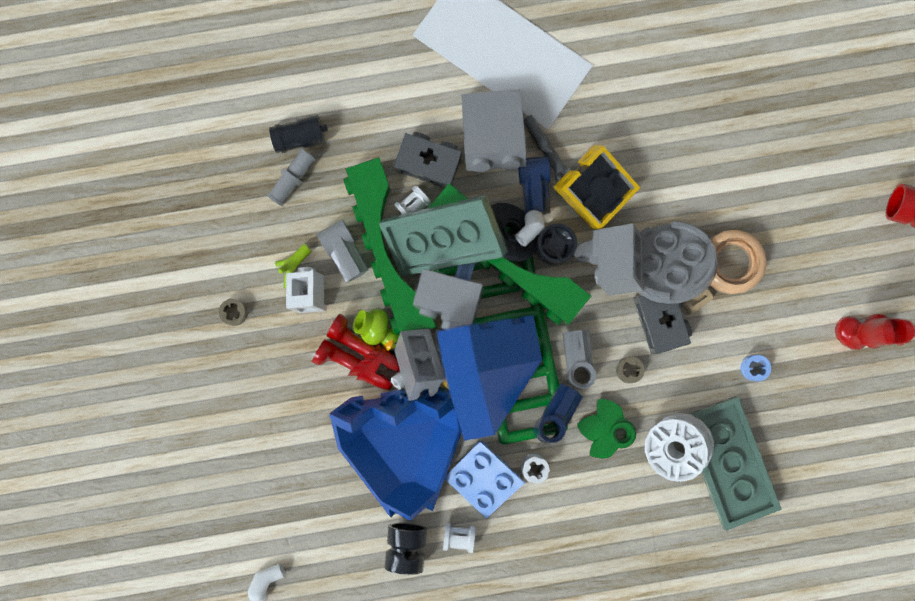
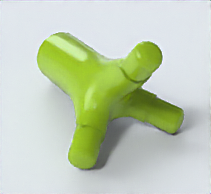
(290, 264)

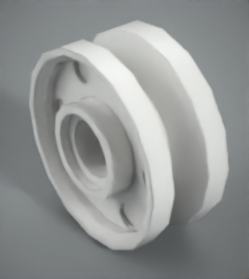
(675, 464)

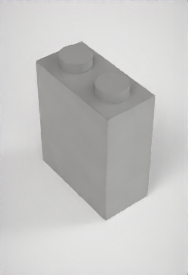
(493, 130)

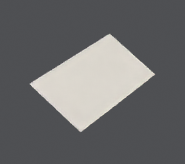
(505, 53)

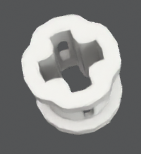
(413, 202)
(544, 469)
(459, 538)

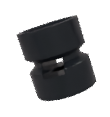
(556, 244)
(408, 538)

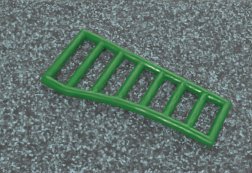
(546, 369)

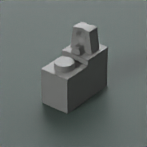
(618, 257)
(448, 296)

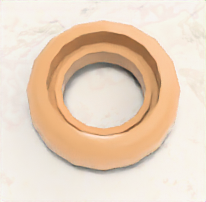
(756, 256)

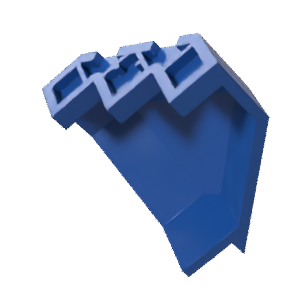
(488, 370)
(399, 446)

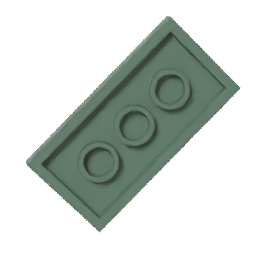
(444, 236)
(736, 471)

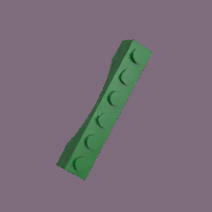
(371, 192)
(556, 294)

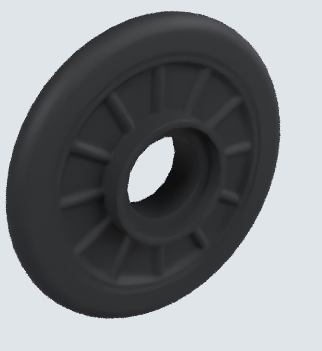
(513, 217)

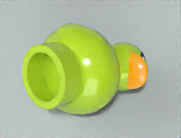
(373, 328)

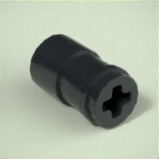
(297, 134)

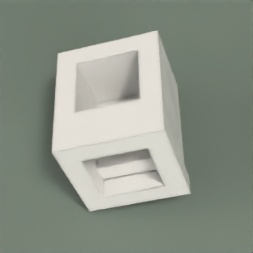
(305, 291)

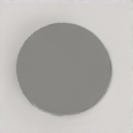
(677, 262)

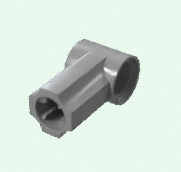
(340, 245)
(578, 355)

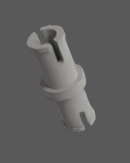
(291, 177)

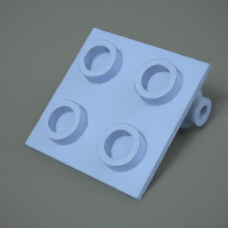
(484, 479)

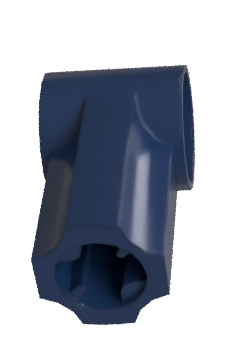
(535, 182)
(559, 411)

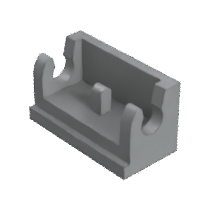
(418, 362)

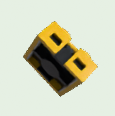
(597, 187)

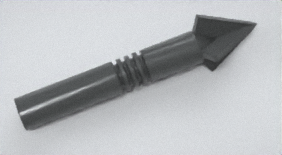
(546, 147)

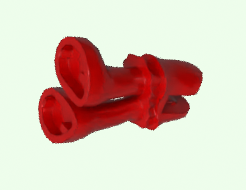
(874, 332)
(363, 369)

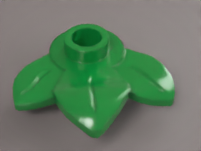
(603, 427)

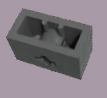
(411, 160)
(662, 336)

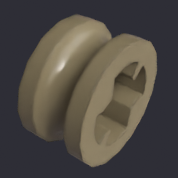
(225, 316)
(630, 379)

